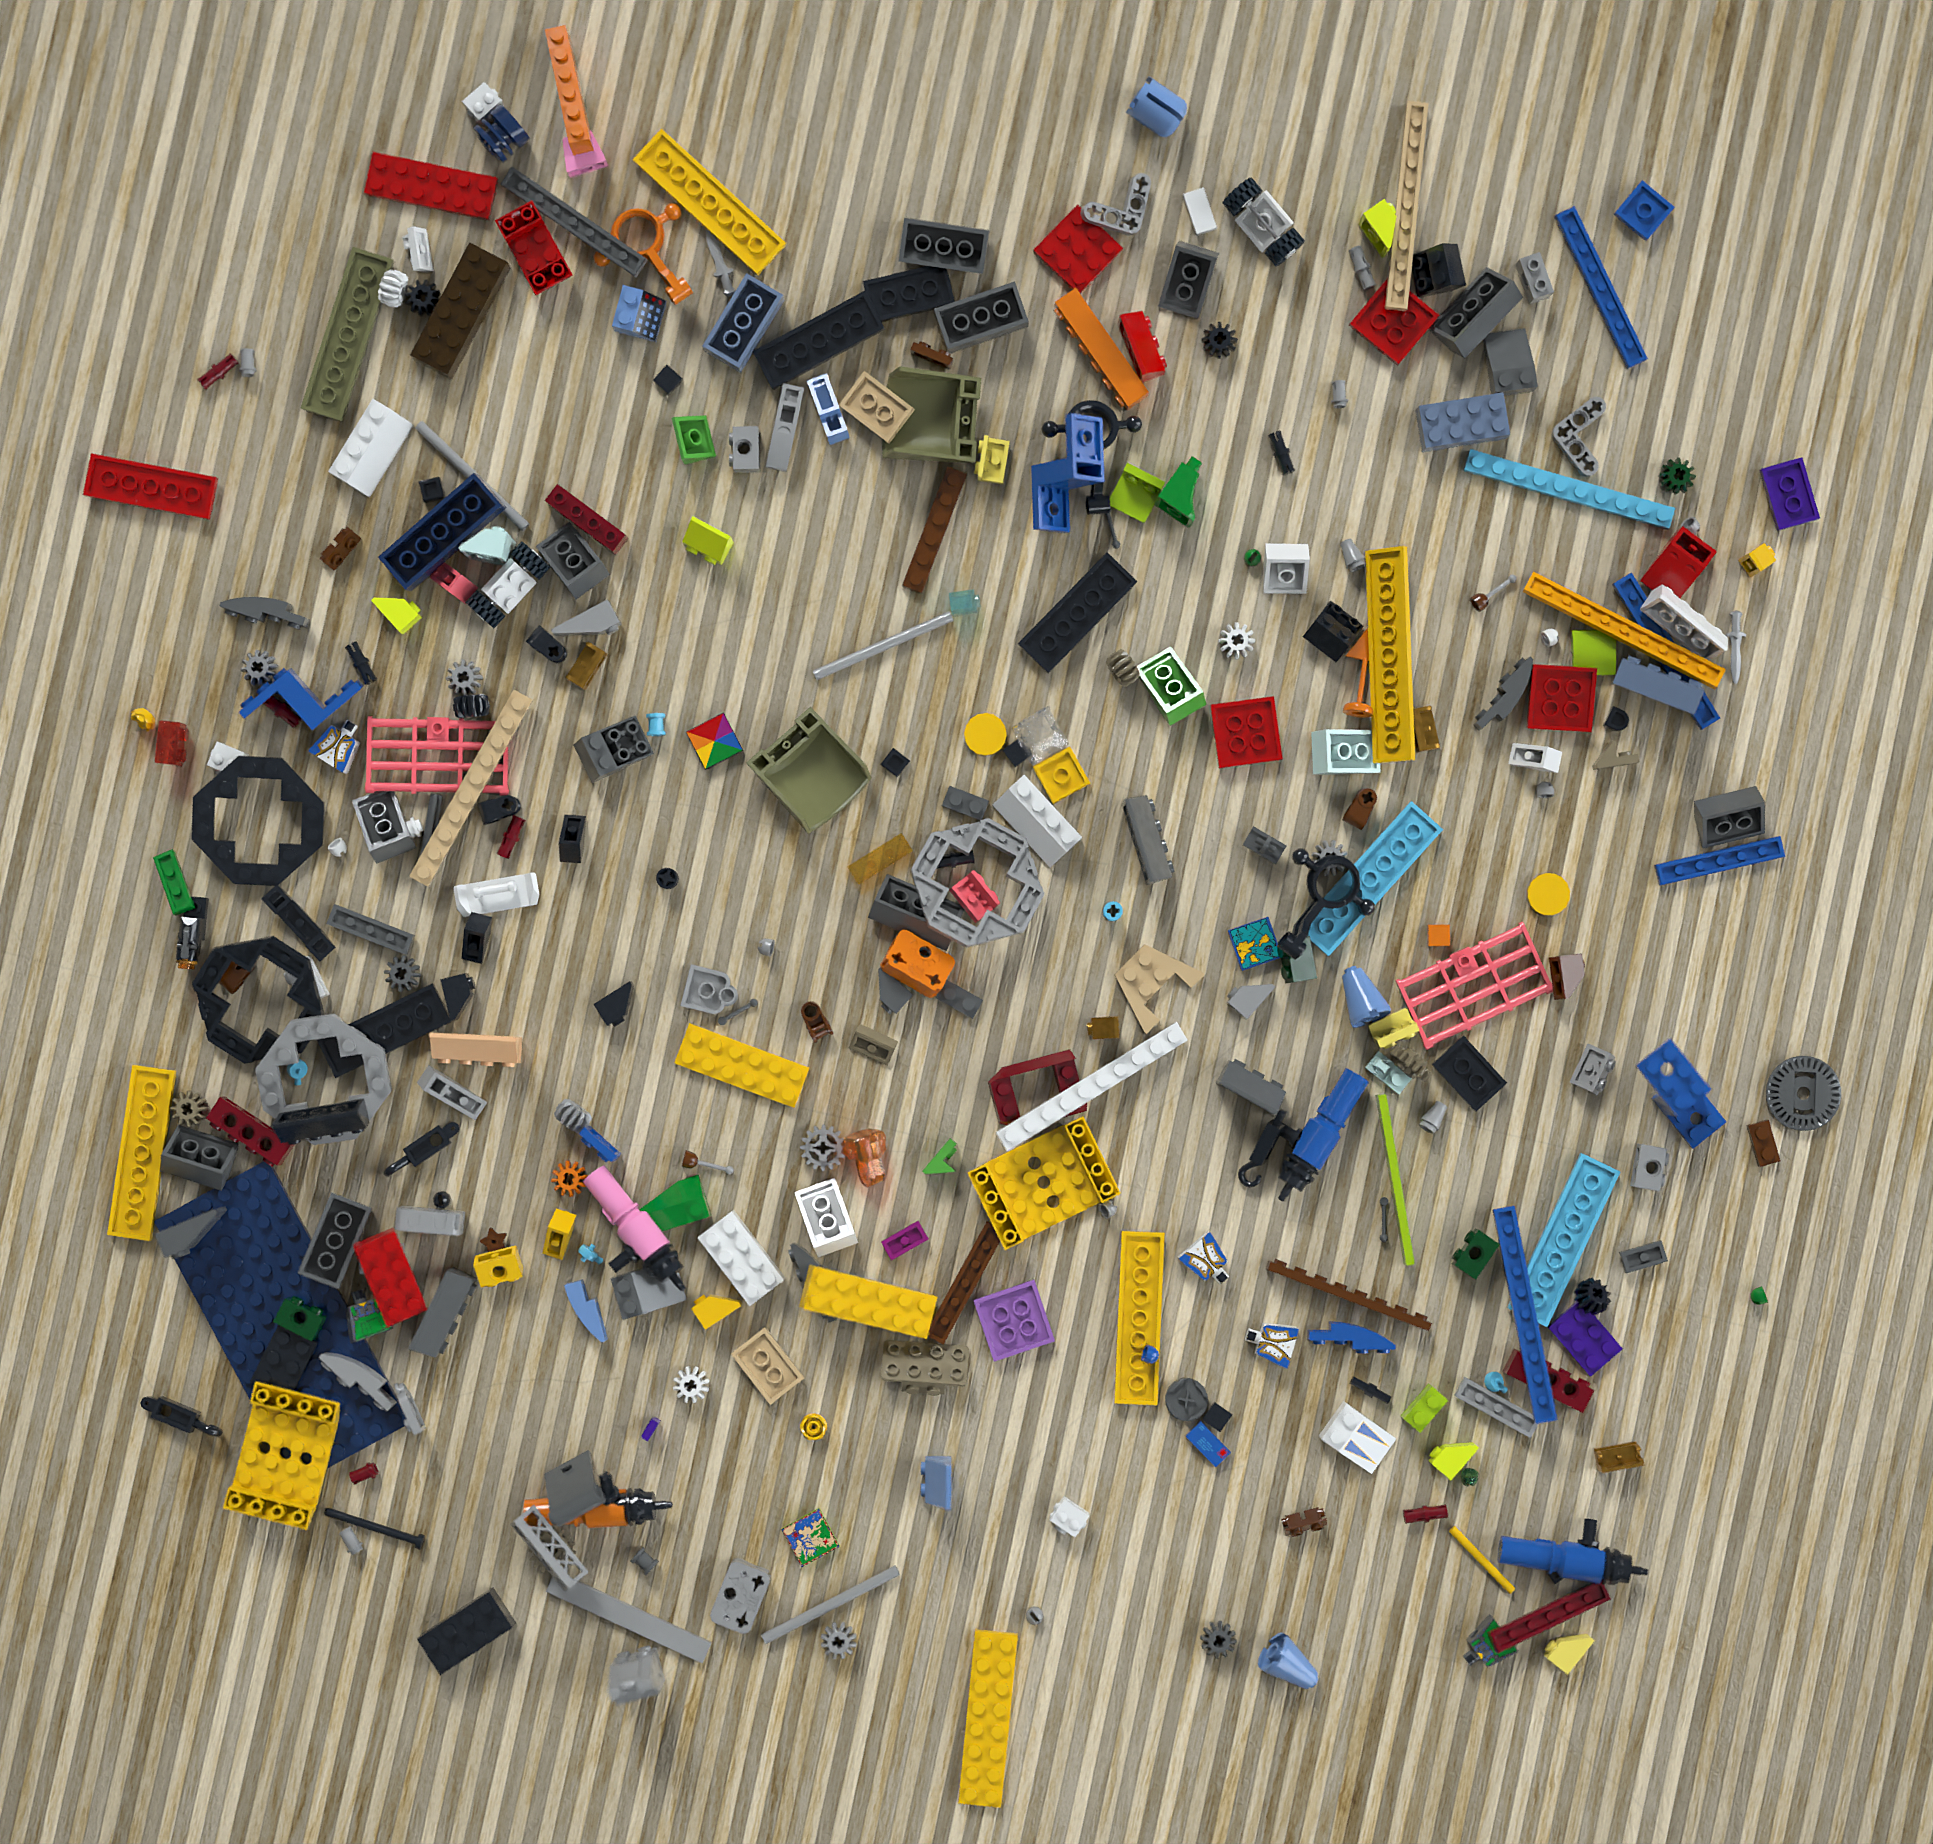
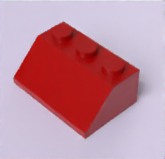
(1141, 345)

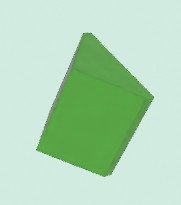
(693, 438)

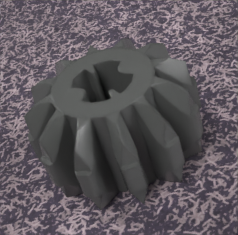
(409, 976)
(1226, 1639)

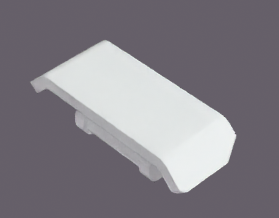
(497, 894)

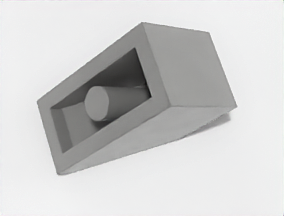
(1248, 998)

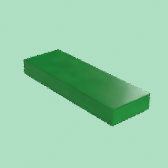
(173, 882)

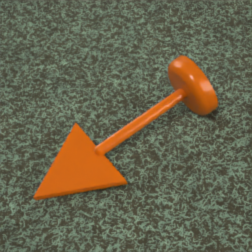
(1360, 651)

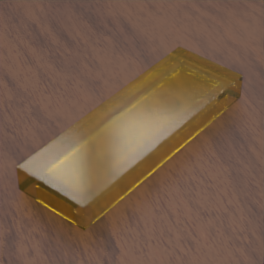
(880, 858)

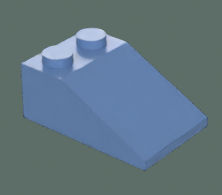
(937, 1481)

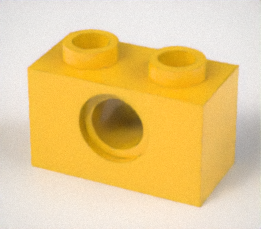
(506, 1258)

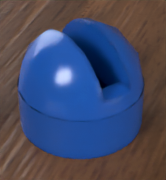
(1150, 1354)

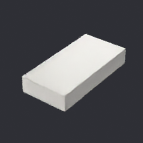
(1199, 211)

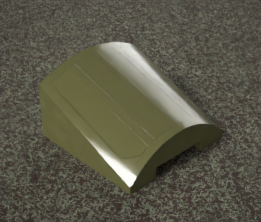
(942, 418)
(811, 771)

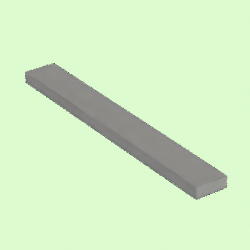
(633, 1619)

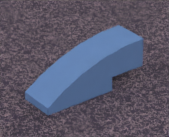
(828, 409)
(586, 1309)

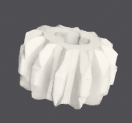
(393, 288)
(1233, 634)
(686, 1378)

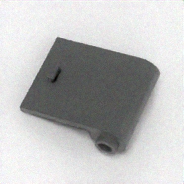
(572, 1489)

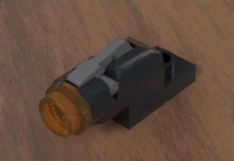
(191, 933)

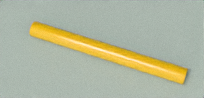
(1485, 1563)

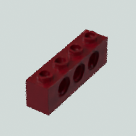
(586, 519)
(219, 1120)
(1577, 1399)

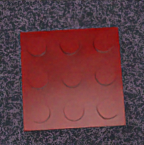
(1077, 250)
(1393, 330)
(1561, 698)
(1246, 732)

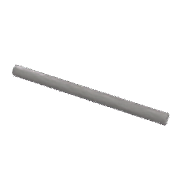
(466, 470)
(883, 645)
(830, 1604)

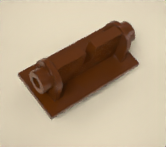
(334, 556)
(1297, 1525)

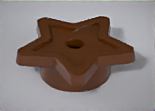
(493, 1235)

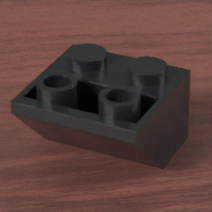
(1437, 270)
(1333, 631)

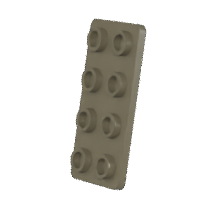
(924, 1366)

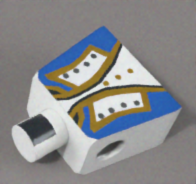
(337, 746)
(1205, 1258)
(1274, 1342)

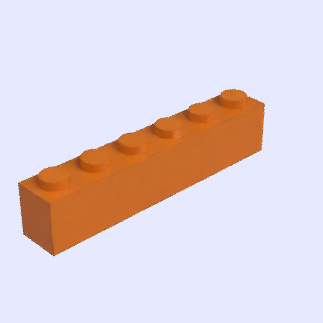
(569, 90)
(1101, 349)

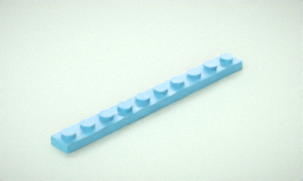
(1569, 489)

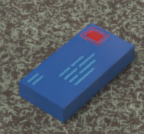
(1208, 1444)

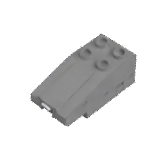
(635, 1675)

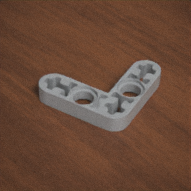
(1128, 212)
(1572, 437)

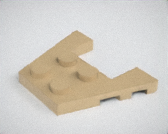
(1146, 975)

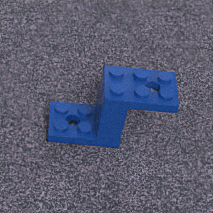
(1055, 478)
(300, 697)
(1681, 1093)

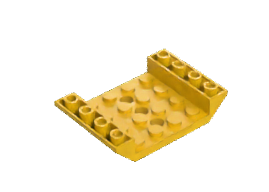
(1075, 1174)
(277, 1486)

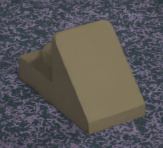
(1609, 758)

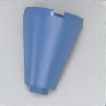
(1363, 998)
(1287, 1662)

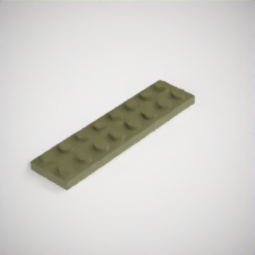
(346, 335)

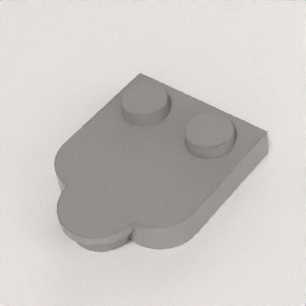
(708, 990)
(414, 1420)

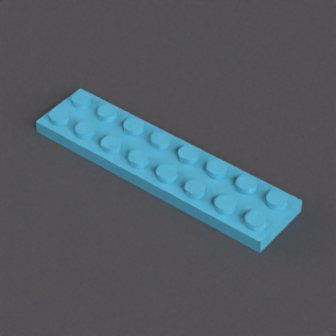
(1378, 871)
(1568, 1233)

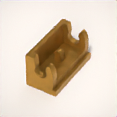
(586, 665)
(1425, 730)
(1618, 1457)

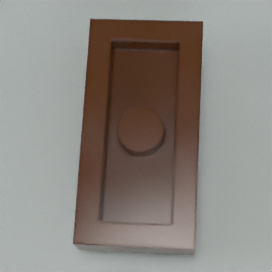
(939, 358)
(1763, 1143)

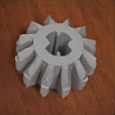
(264, 660)
(463, 670)
(1328, 850)
(572, 1115)
(834, 1646)

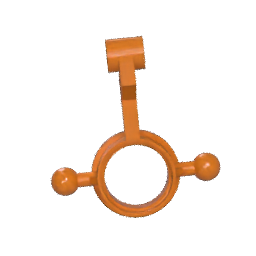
(677, 289)

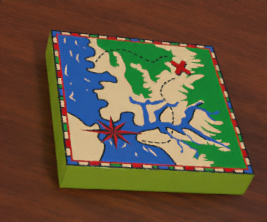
(810, 1537)

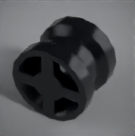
(667, 880)

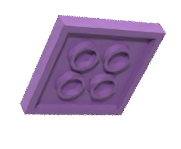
(1014, 1320)

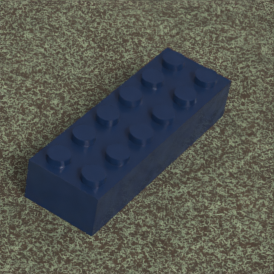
(442, 532)

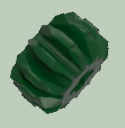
(1678, 484)

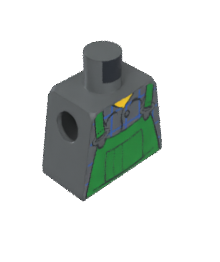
(364, 1318)
(1482, 1646)

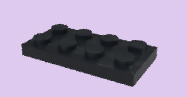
(909, 292)

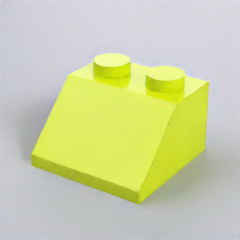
(1379, 226)
(707, 541)

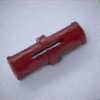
(218, 371)
(281, 710)
(511, 837)
(1425, 1514)

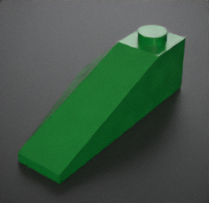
(679, 1204)

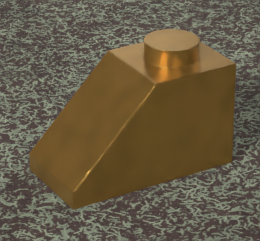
(1103, 1027)

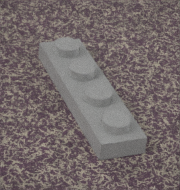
(1496, 1407)

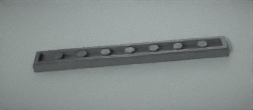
(574, 222)

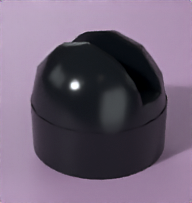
(446, 1199)

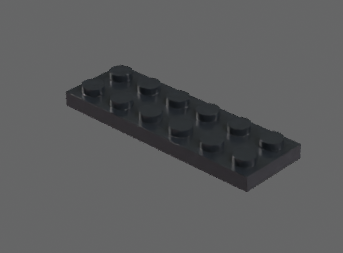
(819, 340)
(1077, 612)
(391, 1027)

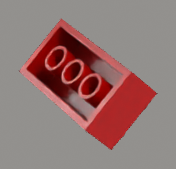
(390, 1277)

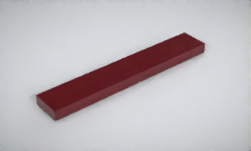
(1548, 1616)

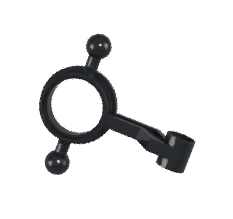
(1097, 501)
(1293, 942)

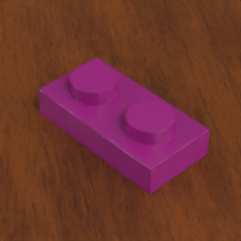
(904, 1240)

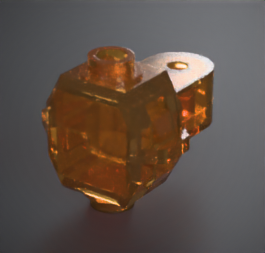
(866, 1150)

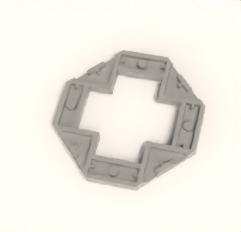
(991, 926)
(350, 1043)

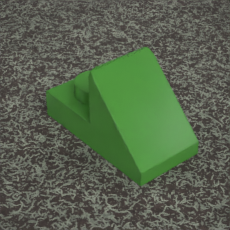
(937, 1164)

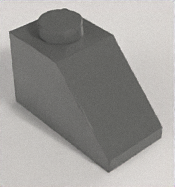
(892, 993)

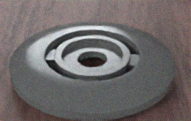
(1823, 1090)

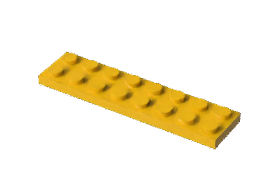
(709, 202)
(140, 1152)
(1138, 1316)
(987, 1718)

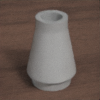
(1353, 557)
(1433, 1117)

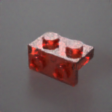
(171, 743)

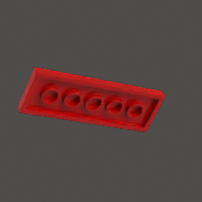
(431, 186)
(150, 486)

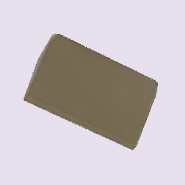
(873, 1044)

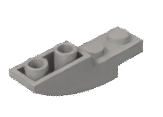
(784, 427)
(352, 1371)

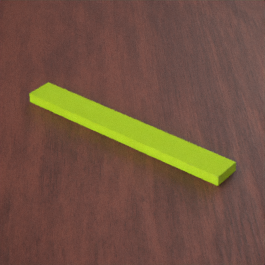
(1395, 1180)

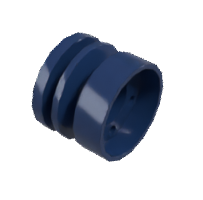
(501, 133)

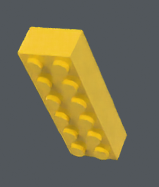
(868, 1301)

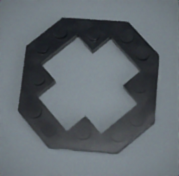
(223, 852)
(246, 956)

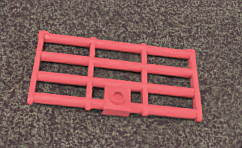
(437, 739)
(1467, 970)

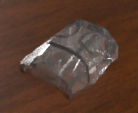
(1040, 735)

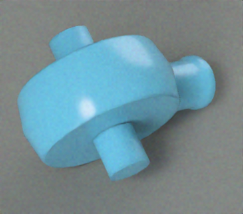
(297, 1071)
(589, 1253)
(1495, 1382)

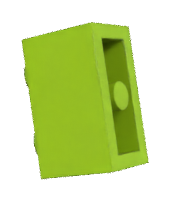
(1424, 1408)

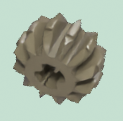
(1123, 668)
(196, 1106)

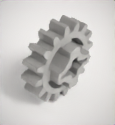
(822, 1156)

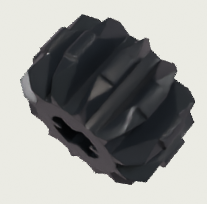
(415, 296)
(1227, 343)
(471, 706)
(1592, 1296)

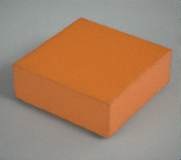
(1438, 935)

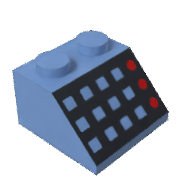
(638, 313)

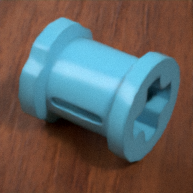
(655, 723)
(1116, 906)

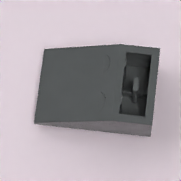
(613, 748)

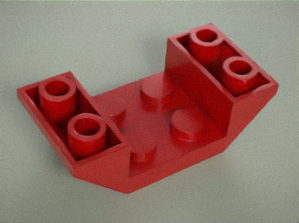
(533, 247)

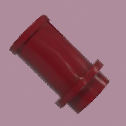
(364, 1473)

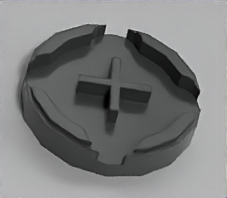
(1186, 1399)

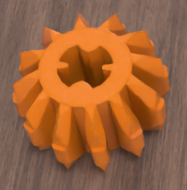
(562, 1176)

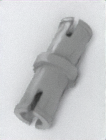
(1362, 268)

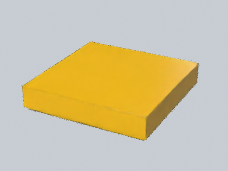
(1061, 775)

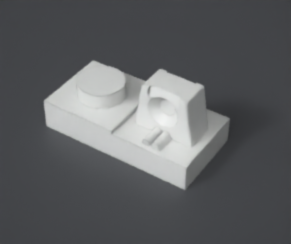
(418, 244)

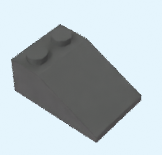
(1188, 279)
(1510, 362)
(573, 560)
(383, 825)
(186, 1235)
(641, 1293)

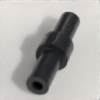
(1370, 1390)

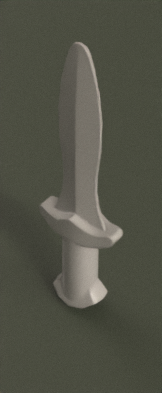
(721, 269)
(1735, 637)

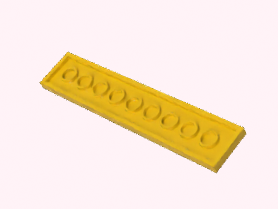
(1390, 654)

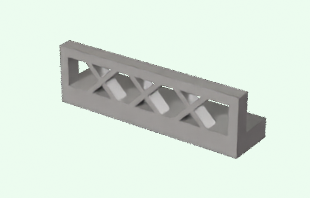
(543, 1553)

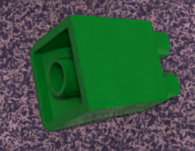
(1177, 495)

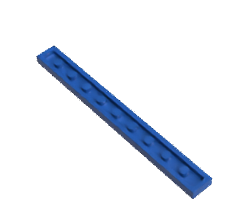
(1524, 1314)

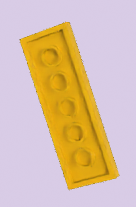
(741, 1065)

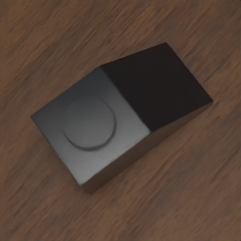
(572, 839)
(476, 937)
(457, 993)
(615, 1005)

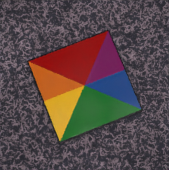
(714, 741)

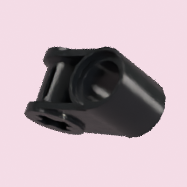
(545, 643)
(495, 810)

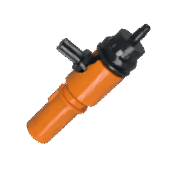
(620, 1508)

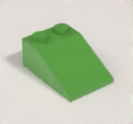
(1171, 686)

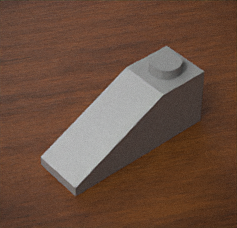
(594, 621)
(451, 1092)

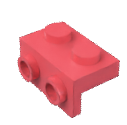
(974, 896)

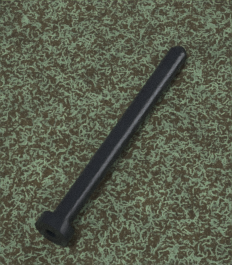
(416, 1540)

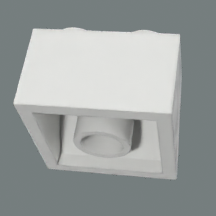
(1286, 568)

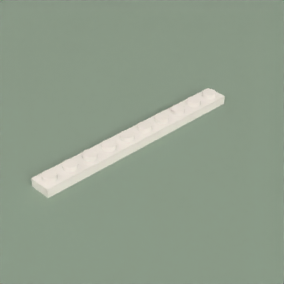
(1091, 1086)

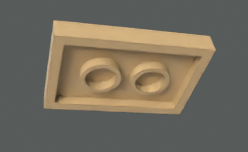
(876, 407)
(767, 1365)

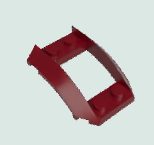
(1003, 1093)

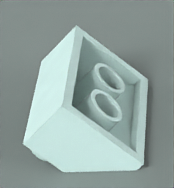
(489, 546)

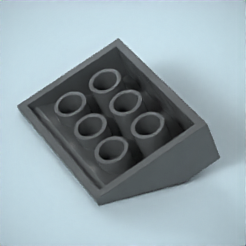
(1146, 839)

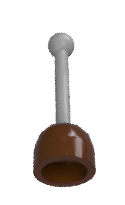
(1480, 600)
(691, 1160)

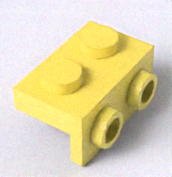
(993, 460)
(1393, 1028)

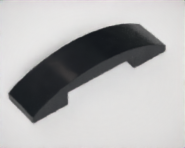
(299, 922)

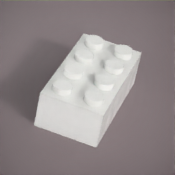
(741, 1258)

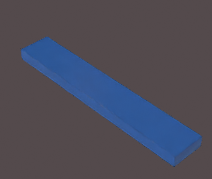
(1719, 860)

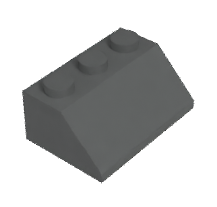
(1730, 816)
(1252, 1086)
(199, 1157)

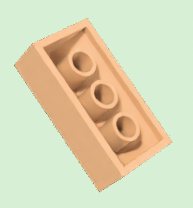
(476, 1048)

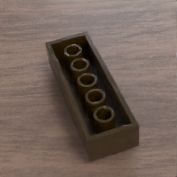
(460, 311)

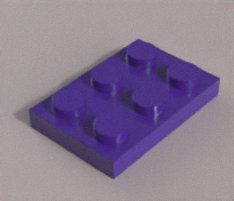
(1789, 494)
(1585, 1338)

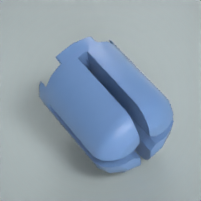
(1157, 108)

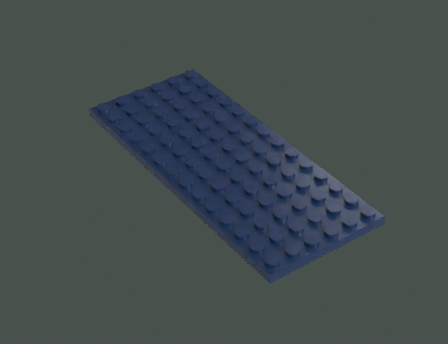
(240, 1282)

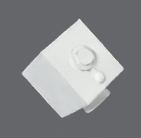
(482, 102)
(222, 756)
(1069, 1517)

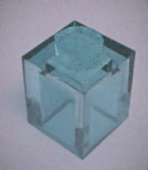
(964, 602)

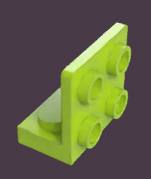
(1136, 493)

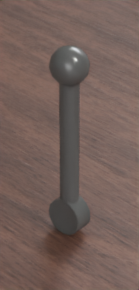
(1116, 544)
(722, 1020)
(1383, 1201)

